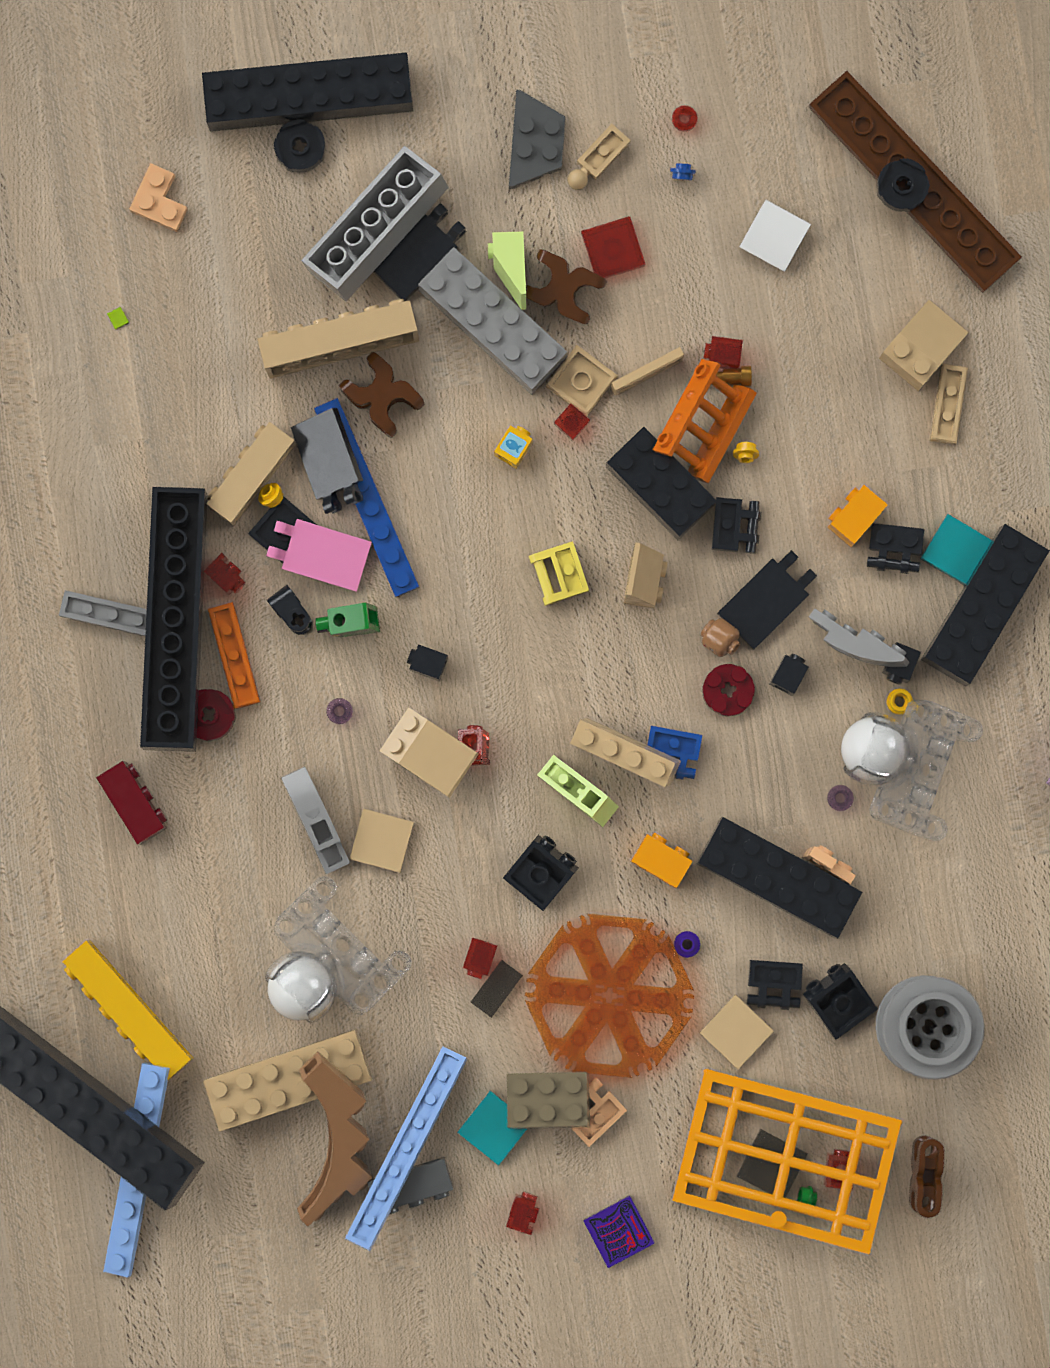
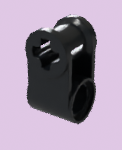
(288, 608)

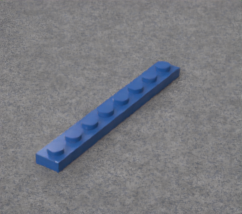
(377, 520)

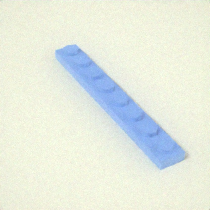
(406, 1149)
(131, 1201)

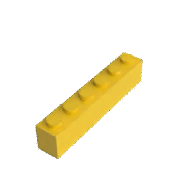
(126, 1008)

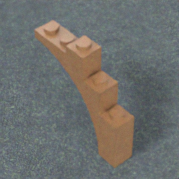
(346, 1137)

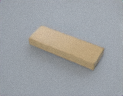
(647, 371)
(948, 404)

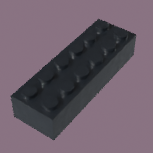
(985, 605)
(779, 877)

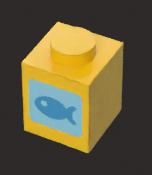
(513, 446)

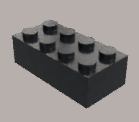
(660, 484)

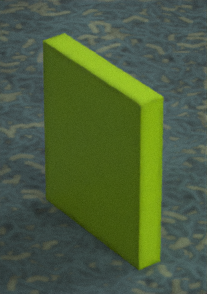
(118, 318)

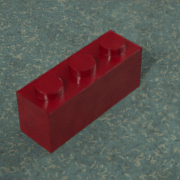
(132, 802)

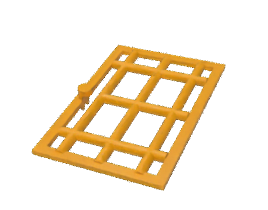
(778, 1219)

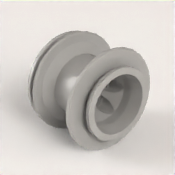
(961, 1013)

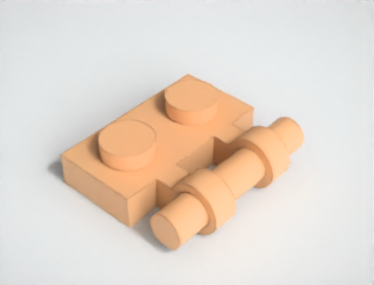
(602, 1114)

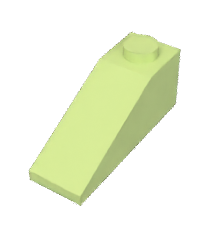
(509, 263)
(578, 791)

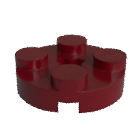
(721, 702)
(223, 718)

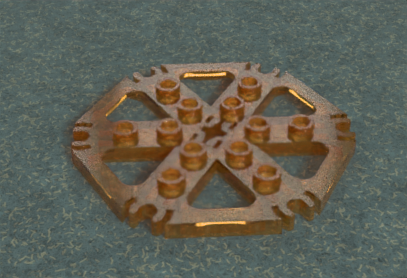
(595, 1015)

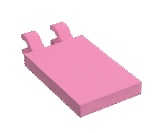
(322, 554)

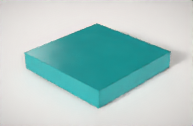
(956, 549)
(489, 1129)

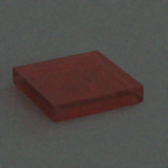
(613, 248)

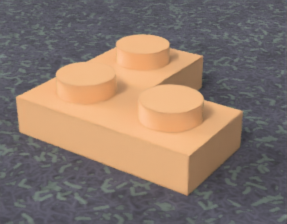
(152, 201)
(823, 859)

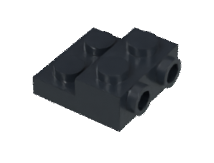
(541, 871)
(839, 1000)

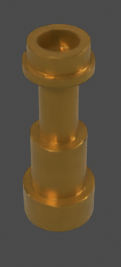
(737, 376)

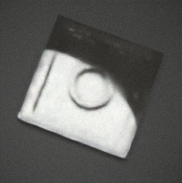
(764, 1173)

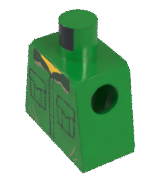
(359, 620)

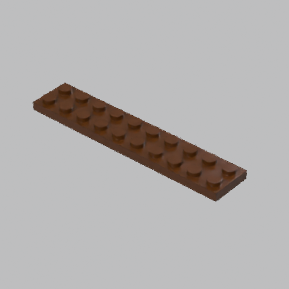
(945, 211)

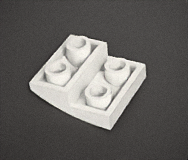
(775, 235)

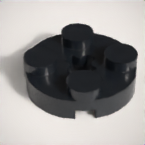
(293, 159)
(903, 200)

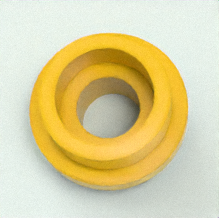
(746, 452)
(270, 495)
(904, 694)

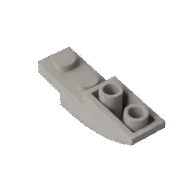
(865, 647)
(315, 820)

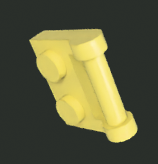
(567, 571)

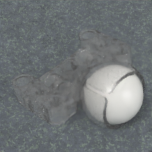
(893, 756)
(313, 974)

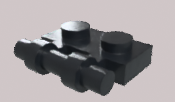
(727, 525)
(896, 540)
(774, 975)

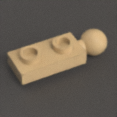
(598, 157)

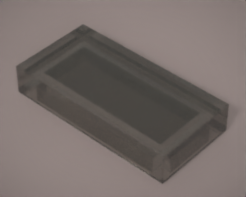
(496, 988)

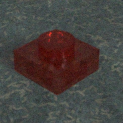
(571, 422)

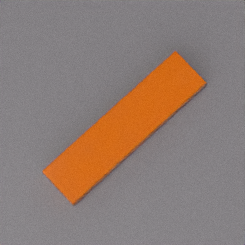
(234, 655)

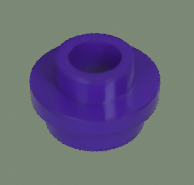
(695, 944)

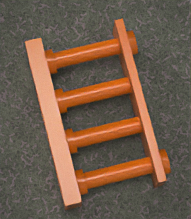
(723, 429)

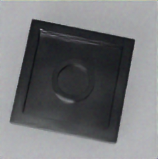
(264, 532)

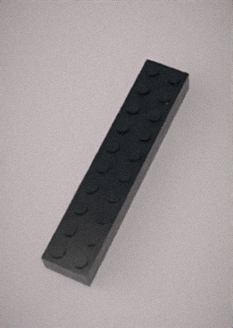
(174, 619)
(94, 1115)

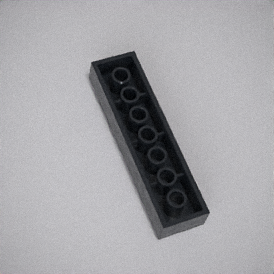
(307, 91)

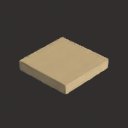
(581, 380)
(381, 840)
(736, 1031)

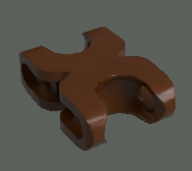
(564, 286)
(381, 394)
(926, 1176)

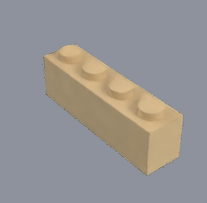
(251, 473)
(625, 752)

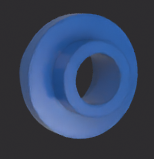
(682, 171)

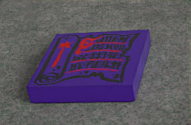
(618, 1231)

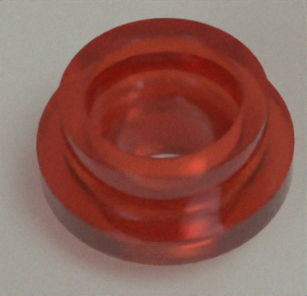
(684, 111)

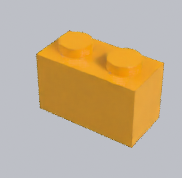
(857, 515)
(662, 860)

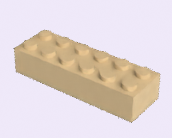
(338, 338)
(277, 1083)

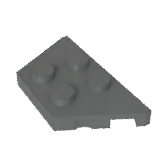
(535, 140)

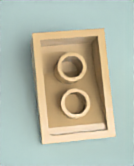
(923, 345)
(644, 577)
(428, 752)

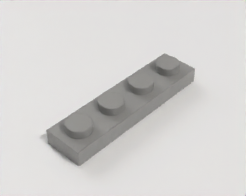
(103, 613)

